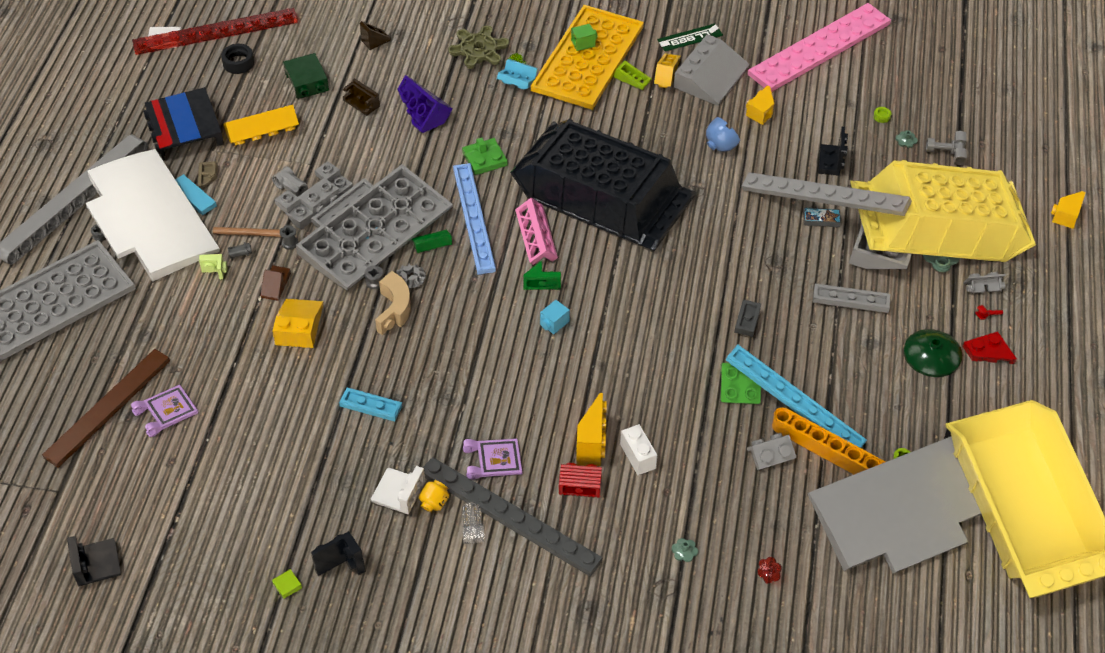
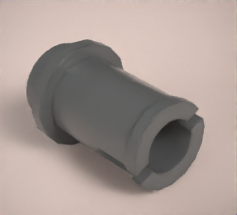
(240, 250)

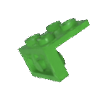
(737, 386)

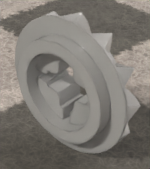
(414, 280)

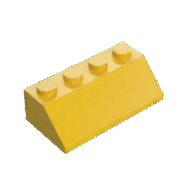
(261, 124)

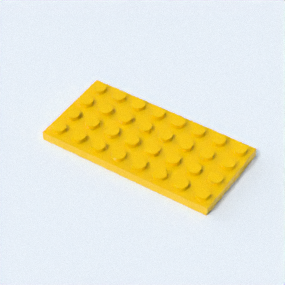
(584, 74)

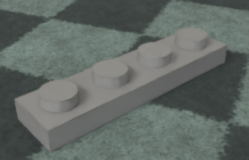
(851, 298)

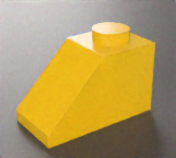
(1068, 209)

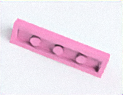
(539, 227)

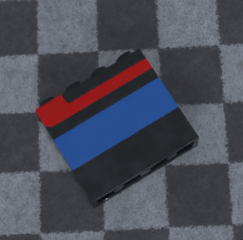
(182, 120)

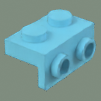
(518, 74)

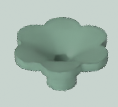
(906, 138)
(684, 550)

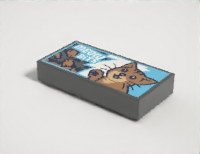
(821, 217)

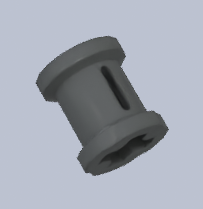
(288, 234)

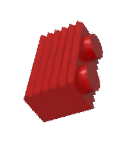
(580, 480)

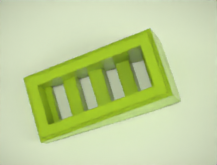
(627, 74)

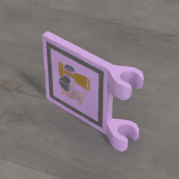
(166, 409)
(495, 458)

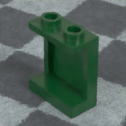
(306, 75)

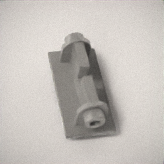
(991, 280)

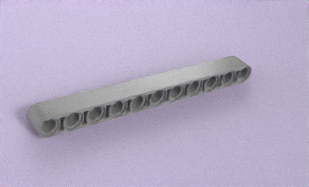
(62, 205)

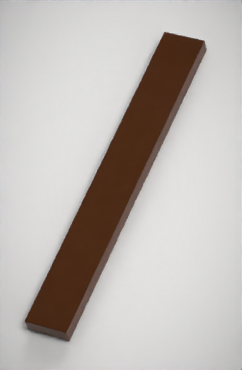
(105, 408)

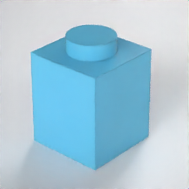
(554, 317)

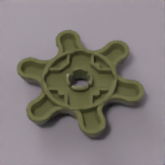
(485, 45)

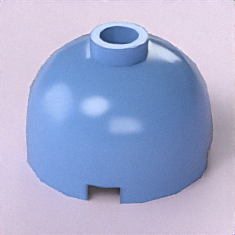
(720, 136)

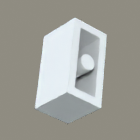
(638, 449)

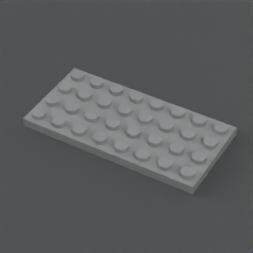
(59, 296)

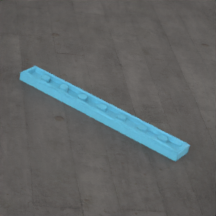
(790, 395)

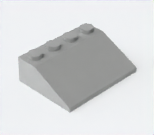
(710, 70)
(875, 259)

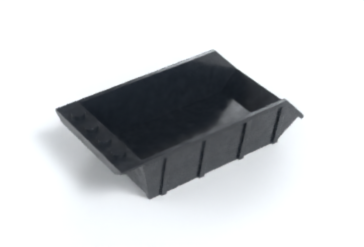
(603, 182)

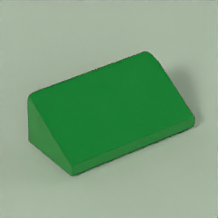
(432, 241)

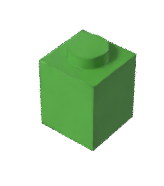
(583, 37)

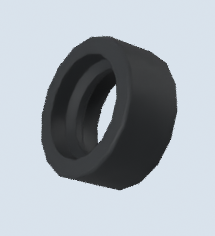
(239, 66)

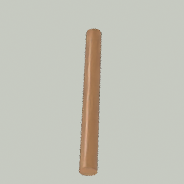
(246, 231)

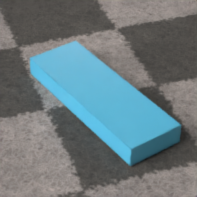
(196, 196)
(370, 404)

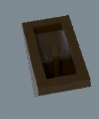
(373, 36)

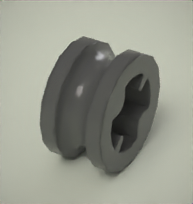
(97, 236)

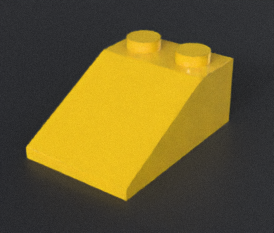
(297, 323)

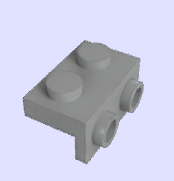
(773, 451)

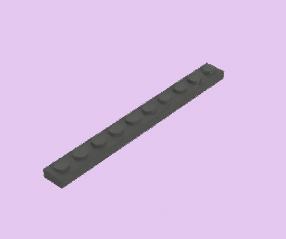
(514, 517)

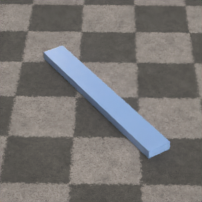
(474, 219)

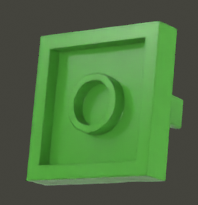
(484, 156)

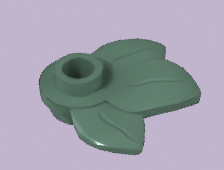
(941, 263)

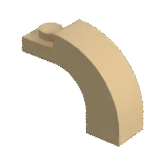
(397, 291)

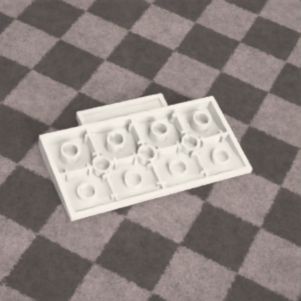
(148, 214)

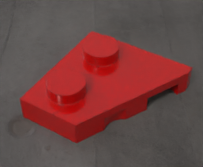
(989, 348)

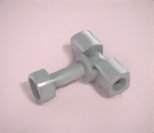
(956, 147)

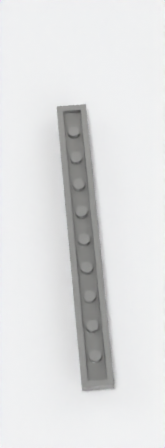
(827, 194)

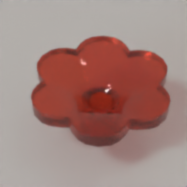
(769, 570)

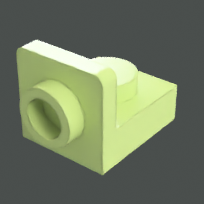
(213, 263)

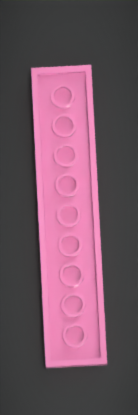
(819, 47)

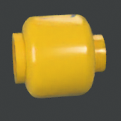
(434, 496)

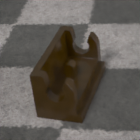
(361, 97)

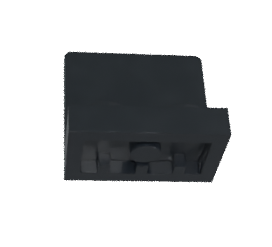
(831, 156)
(336, 552)
(93, 561)

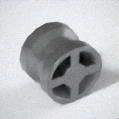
(373, 275)

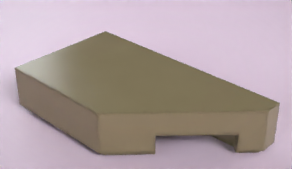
(207, 173)

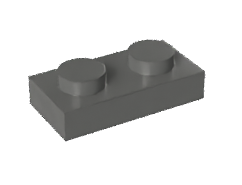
(747, 318)

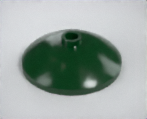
(932, 353)

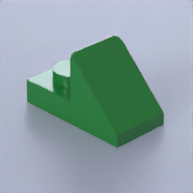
(538, 280)

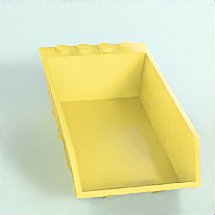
(950, 213)
(1032, 496)

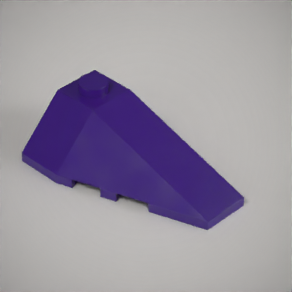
(423, 106)

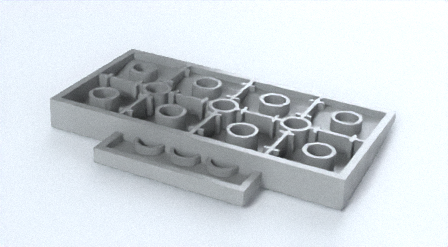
(396, 205)
(898, 509)

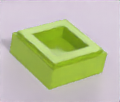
(287, 584)

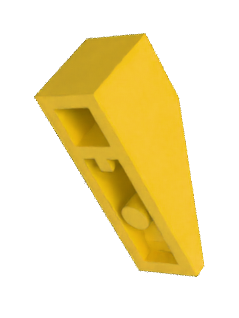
(666, 70)

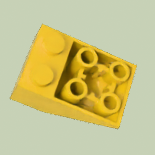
(592, 434)

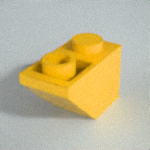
(761, 106)

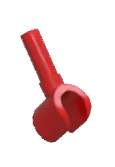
(983, 313)

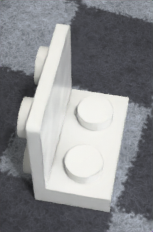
(399, 489)

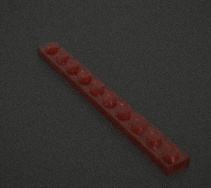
(214, 31)

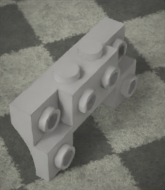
(316, 198)

